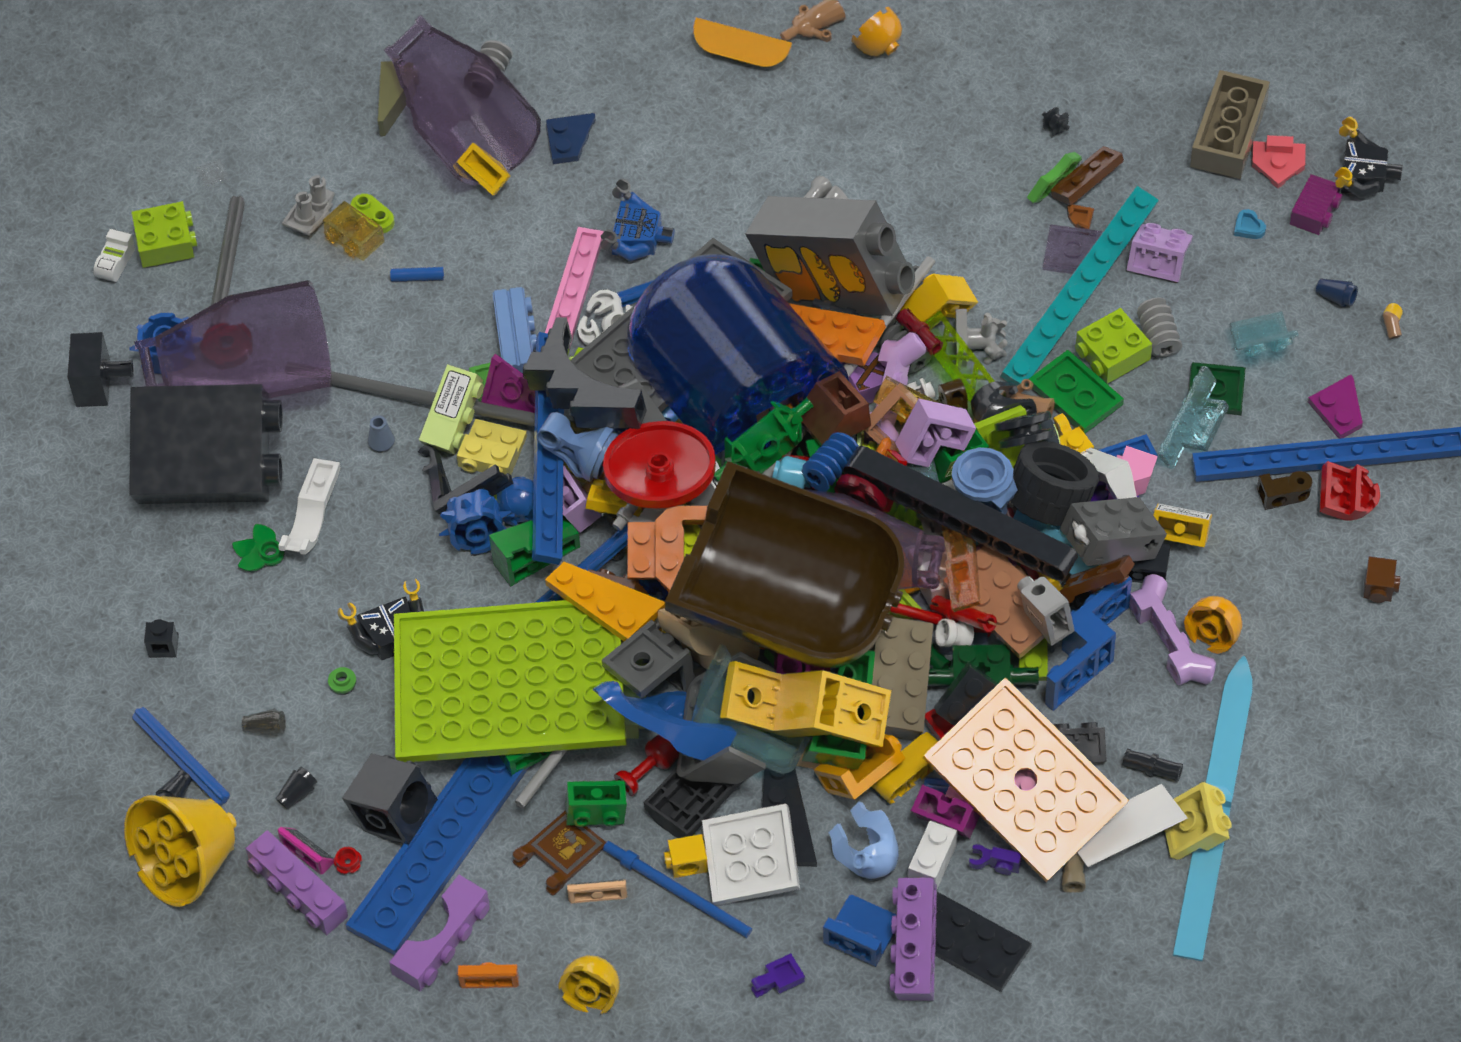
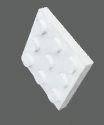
(750, 854)

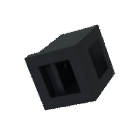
(161, 633)

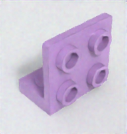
(1158, 251)

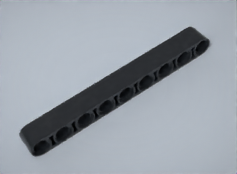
(963, 514)

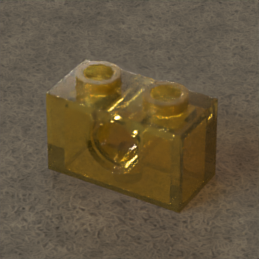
(353, 231)

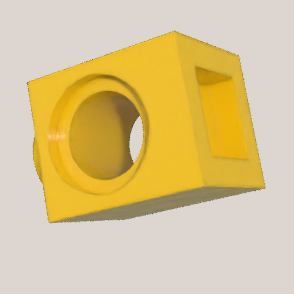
(686, 856)

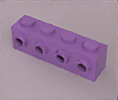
(296, 882)
(914, 939)

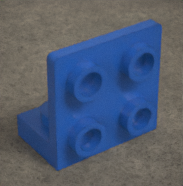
(860, 930)

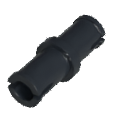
(1152, 764)

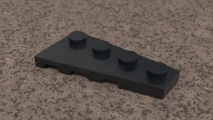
(785, 789)

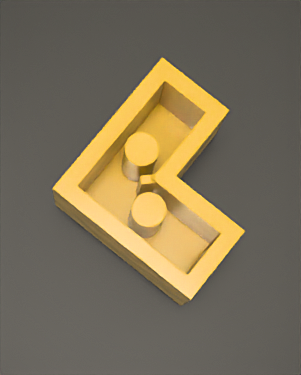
(941, 294)

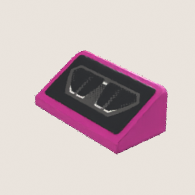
(305, 849)

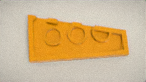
(603, 600)

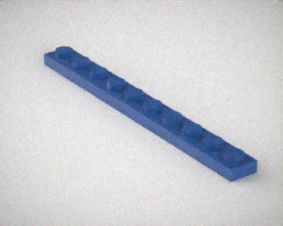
(1314, 454)
(547, 485)

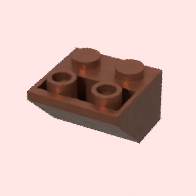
(835, 409)

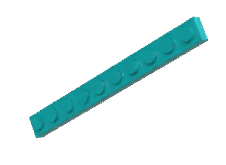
(1080, 287)

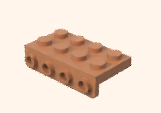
(1003, 599)

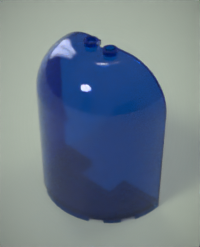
(723, 345)

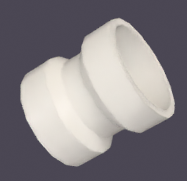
(952, 633)

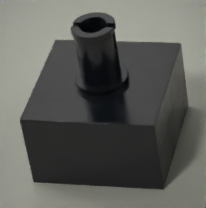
(91, 369)

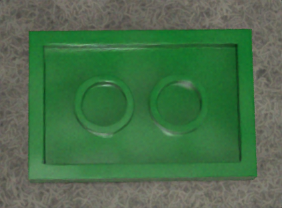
(1076, 391)

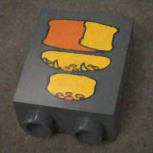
(832, 252)

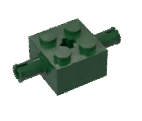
(990, 659)

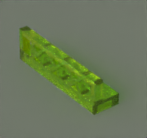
(947, 362)

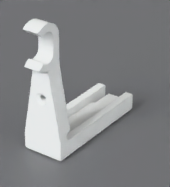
(1113, 472)

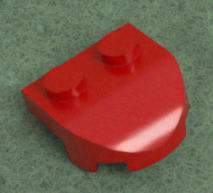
(1347, 492)

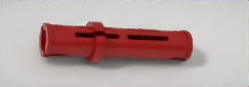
(969, 616)

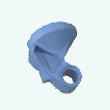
(580, 451)
(985, 477)

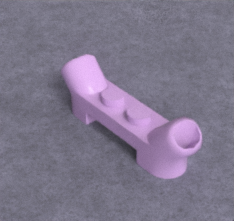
(896, 358)
(1181, 662)

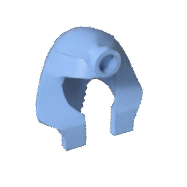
(874, 860)

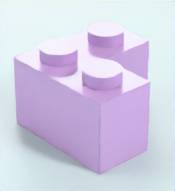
(932, 426)

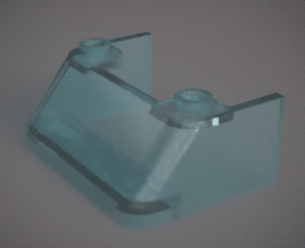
(775, 750)

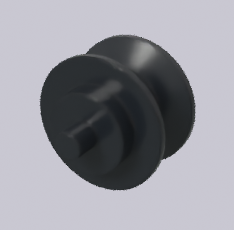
(1055, 120)

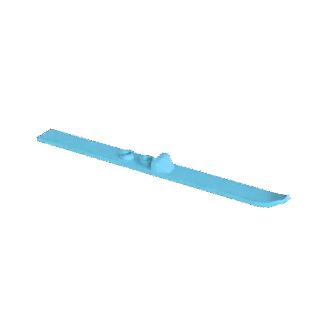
(1221, 774)

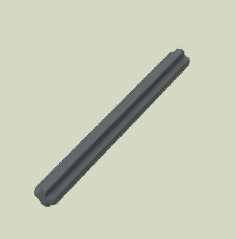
(228, 249)

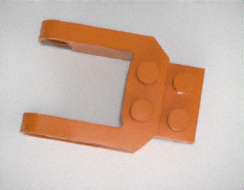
(659, 546)

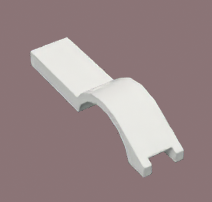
(311, 506)

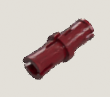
(922, 329)

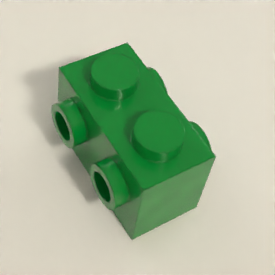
(595, 803)

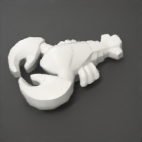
(608, 301)

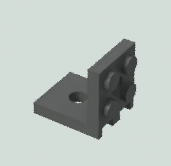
(664, 659)

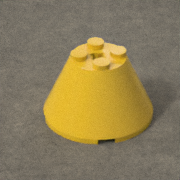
(178, 844)

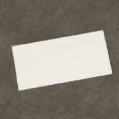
(1135, 822)

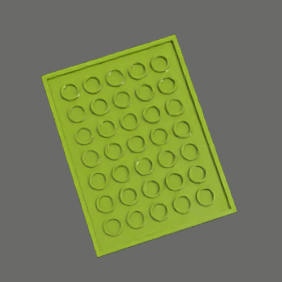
(501, 682)

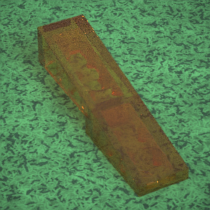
(961, 570)

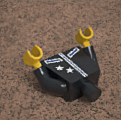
(1364, 164)
(375, 628)

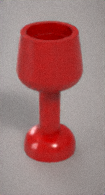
(659, 754)

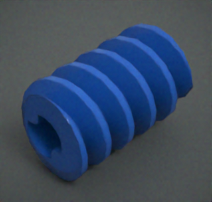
(828, 461)

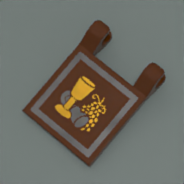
(563, 849)

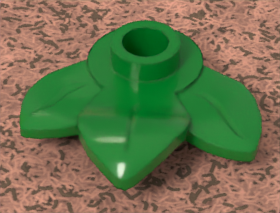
(254, 551)

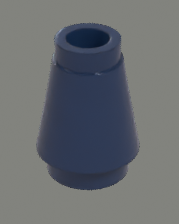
(1338, 291)

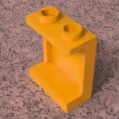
(854, 782)

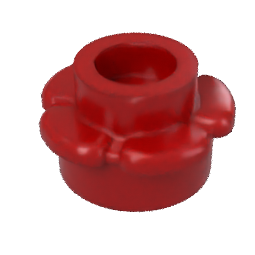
(344, 854)

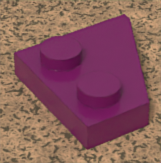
(1339, 407)

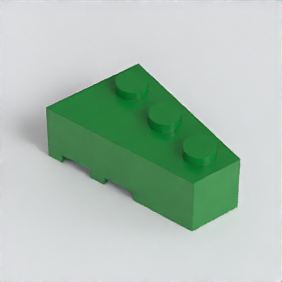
(513, 550)

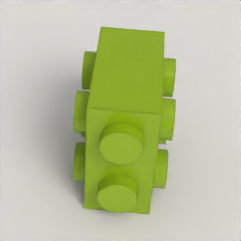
(164, 234)
(1113, 345)

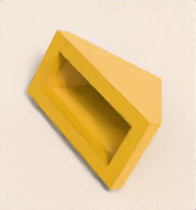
(484, 168)

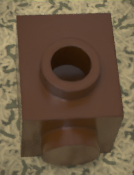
(1381, 579)

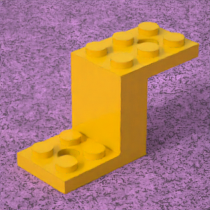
(805, 704)

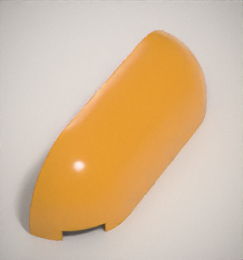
(740, 44)

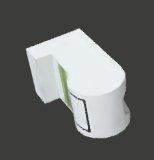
(114, 255)

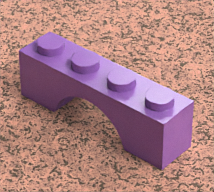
(419, 960)

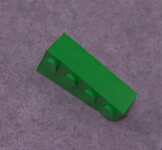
(838, 750)

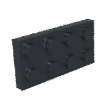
(977, 944)

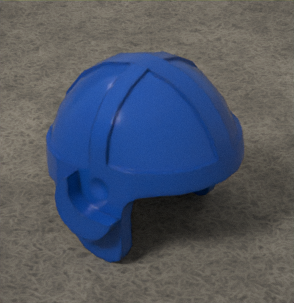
(518, 500)

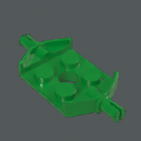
(779, 426)

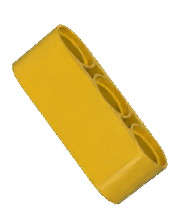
(904, 775)

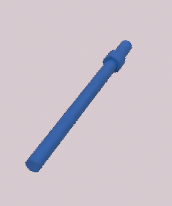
(631, 861)

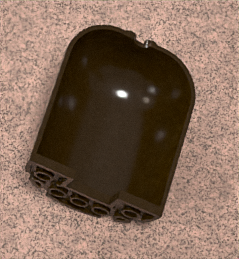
(790, 571)

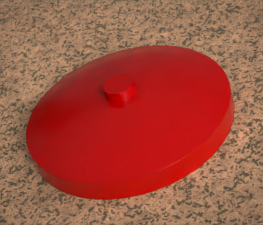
(659, 464)

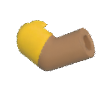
(1391, 318)

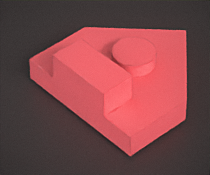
(1278, 158)

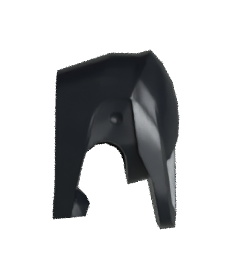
(990, 402)

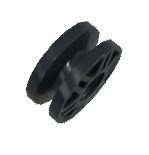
(1025, 429)

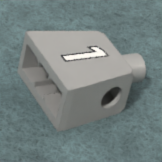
(1046, 608)

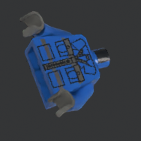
(636, 226)

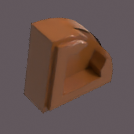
(1080, 216)

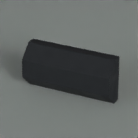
(683, 804)

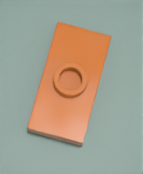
(488, 976)

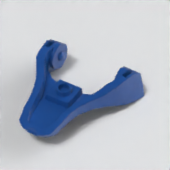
(665, 717)

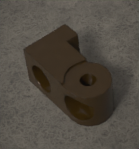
(953, 394)
(1284, 490)

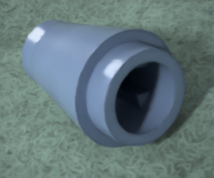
(380, 434)

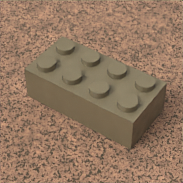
(1230, 124)
(903, 668)

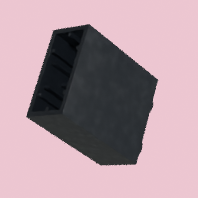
(203, 444)

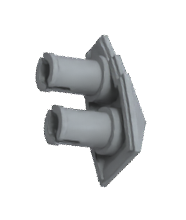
(310, 208)

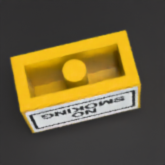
(1183, 524)

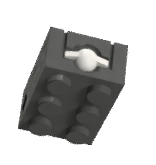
(1113, 530)

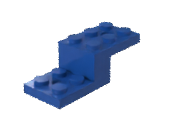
(1090, 645)

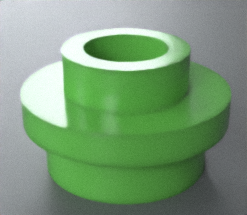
(342, 686)

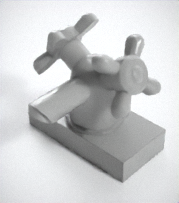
(981, 337)

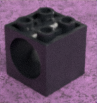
(390, 798)

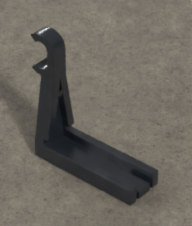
(489, 480)

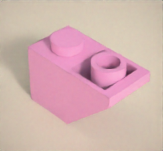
(1141, 467)

